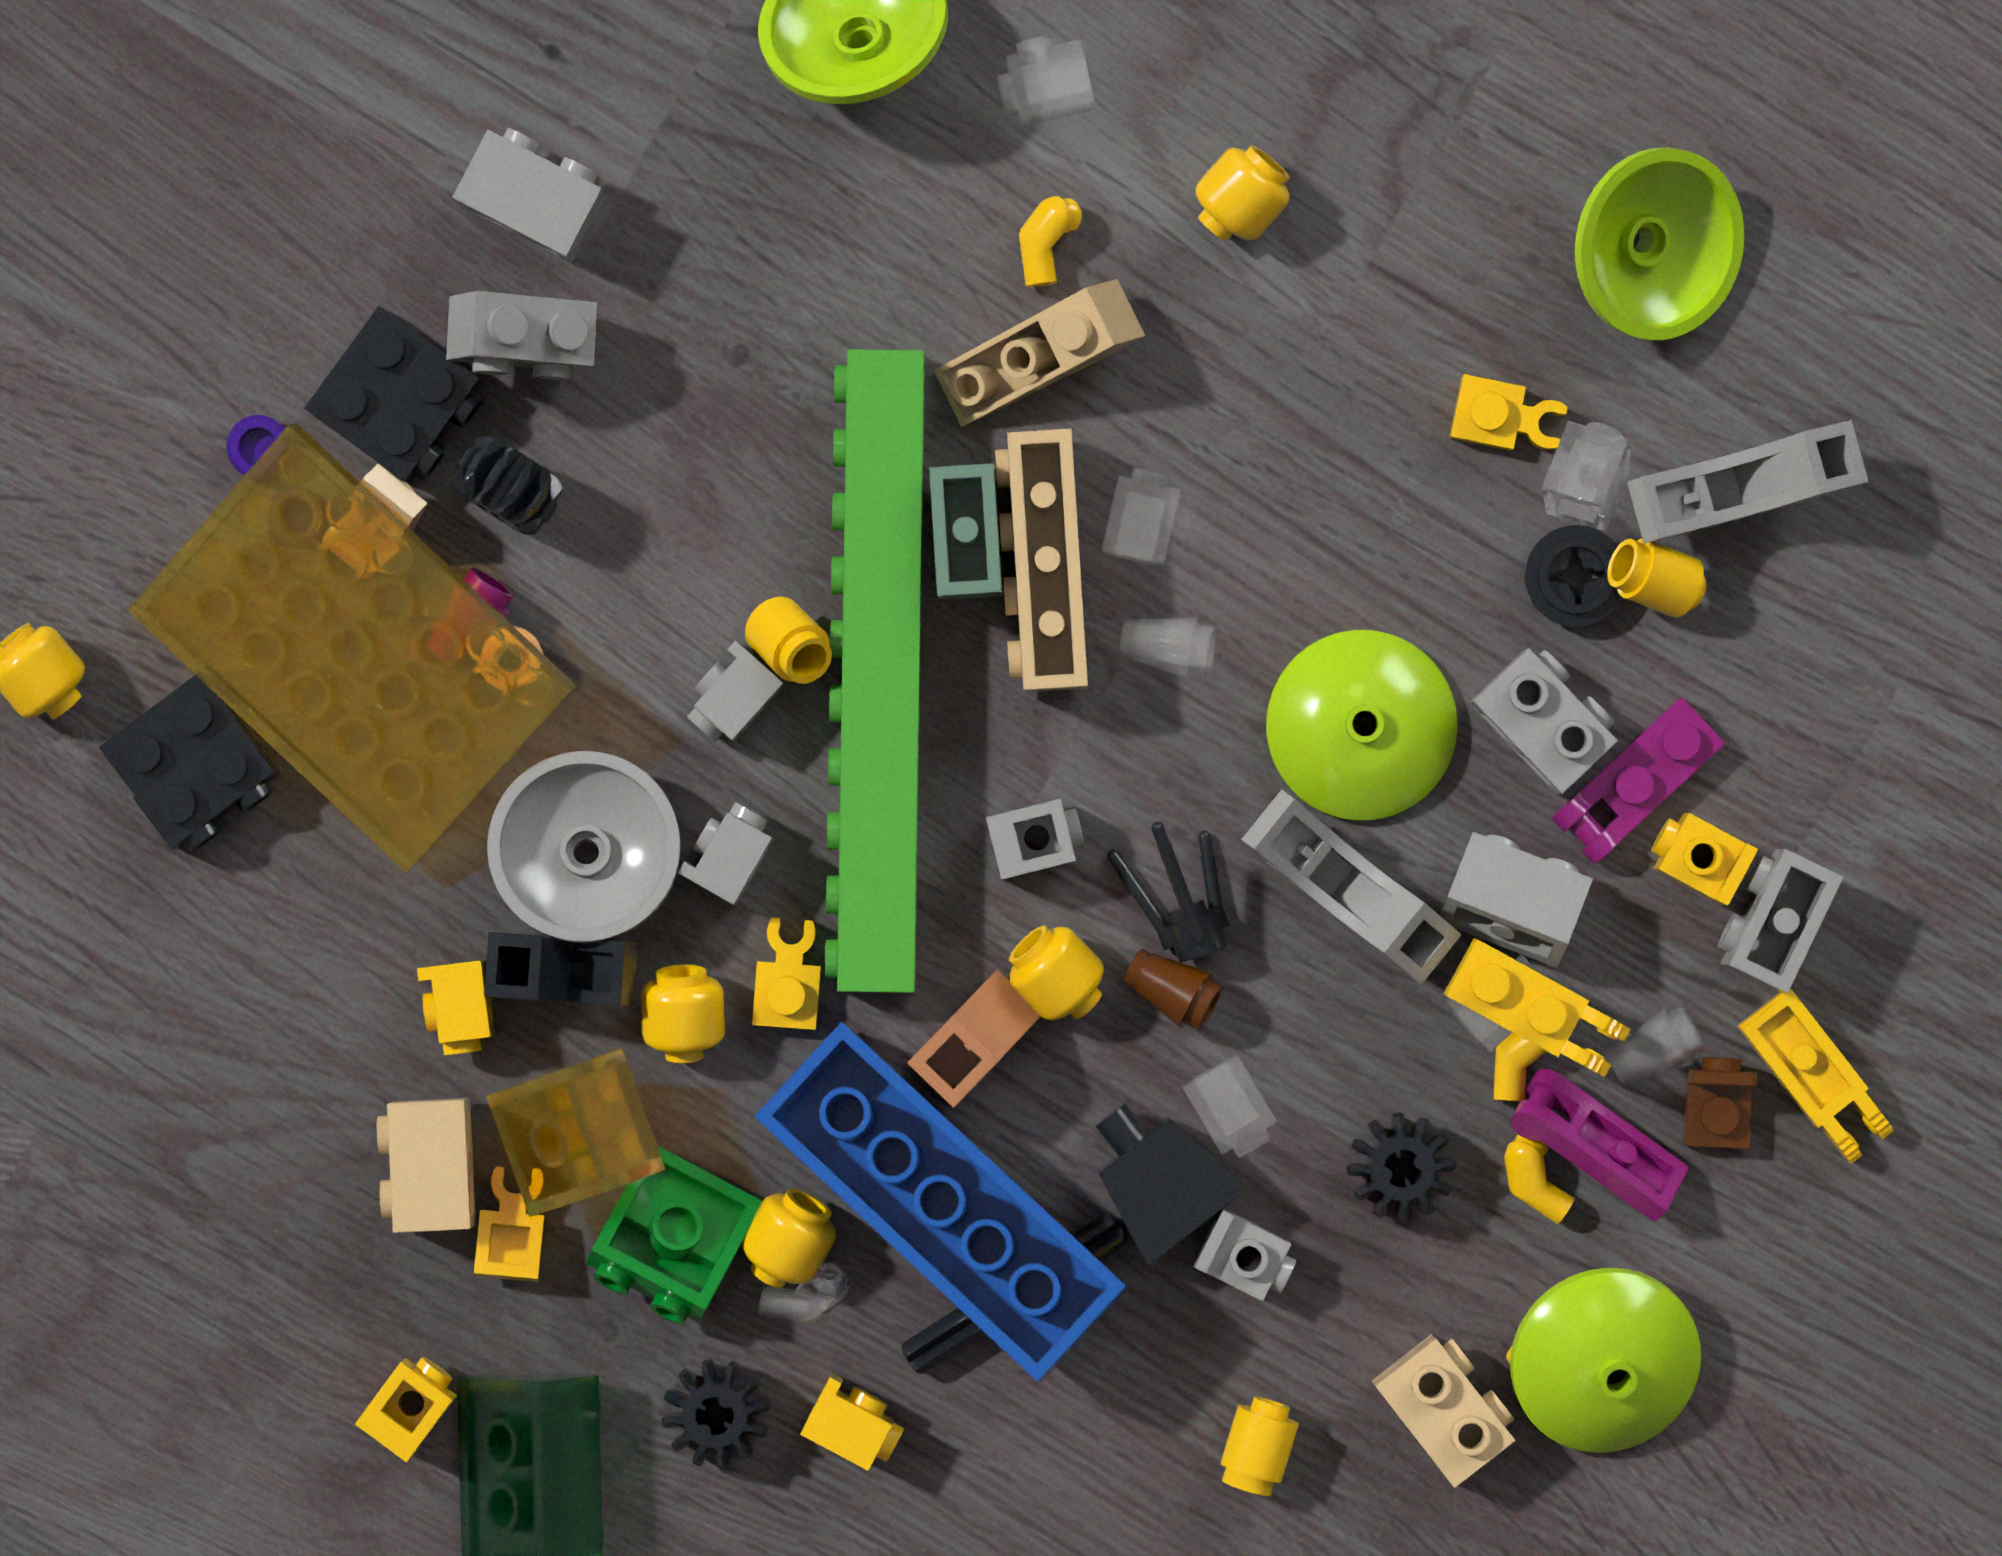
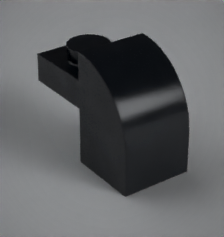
(559, 970)

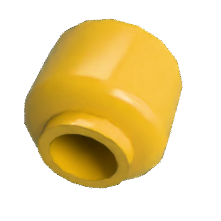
(1242, 193)
(39, 672)
(1056, 973)
(682, 1012)
(789, 1238)

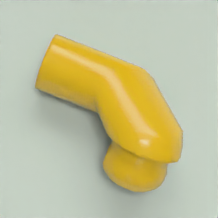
(1041, 232)
(1511, 1064)
(1528, 1179)

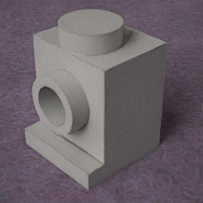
(733, 695)
(1008, 841)
(729, 853)
(1225, 1239)

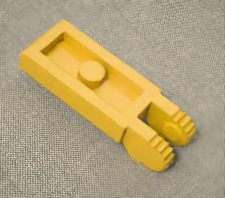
(1529, 1004)
(1812, 1069)

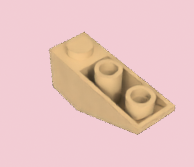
(1040, 351)

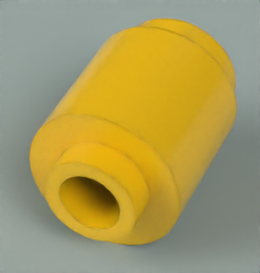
(1657, 577)
(788, 640)
(1258, 1446)

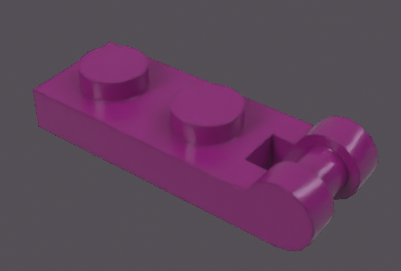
(1639, 778)
(1599, 1143)

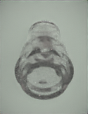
(1171, 644)
(1657, 1046)

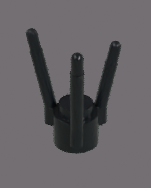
(1193, 927)

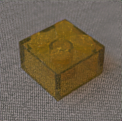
(576, 1132)

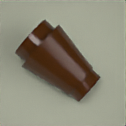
(1174, 988)

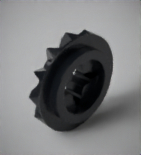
(1555, 599)

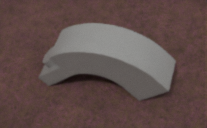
(1748, 482)
(1350, 887)

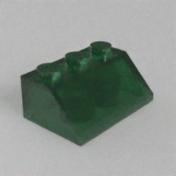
(530, 1465)

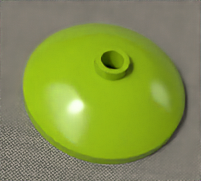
(817, 45)
(1685, 247)
(1314, 733)
(1586, 1332)

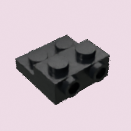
(396, 397)
(190, 764)

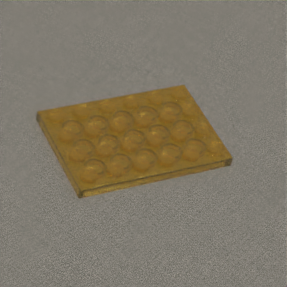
(351, 647)

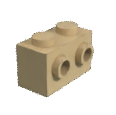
(428, 1165)
(1445, 1409)

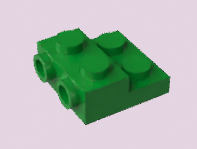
(673, 1238)

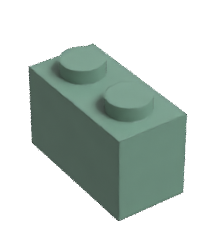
(966, 531)

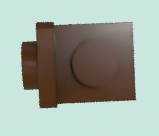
(1718, 1104)

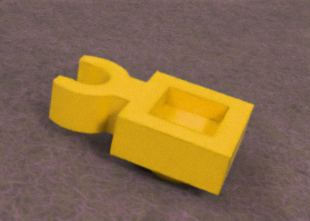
(1494, 414)
(787, 988)
(508, 1238)

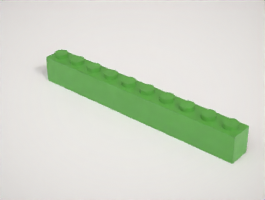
(879, 671)

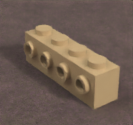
(1047, 560)

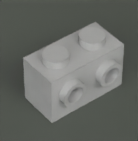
(530, 194)
(521, 332)
(1545, 719)
(1516, 898)
(1779, 920)

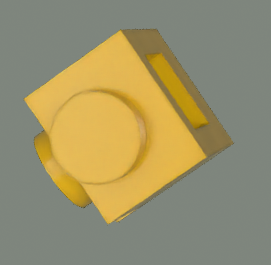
(1721, 877)
(458, 1006)
(852, 1424)
(394, 1426)

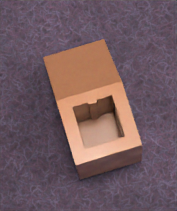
(974, 1039)

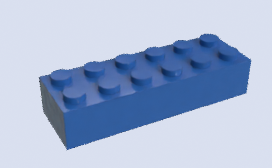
(941, 1202)

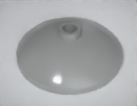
(573, 803)

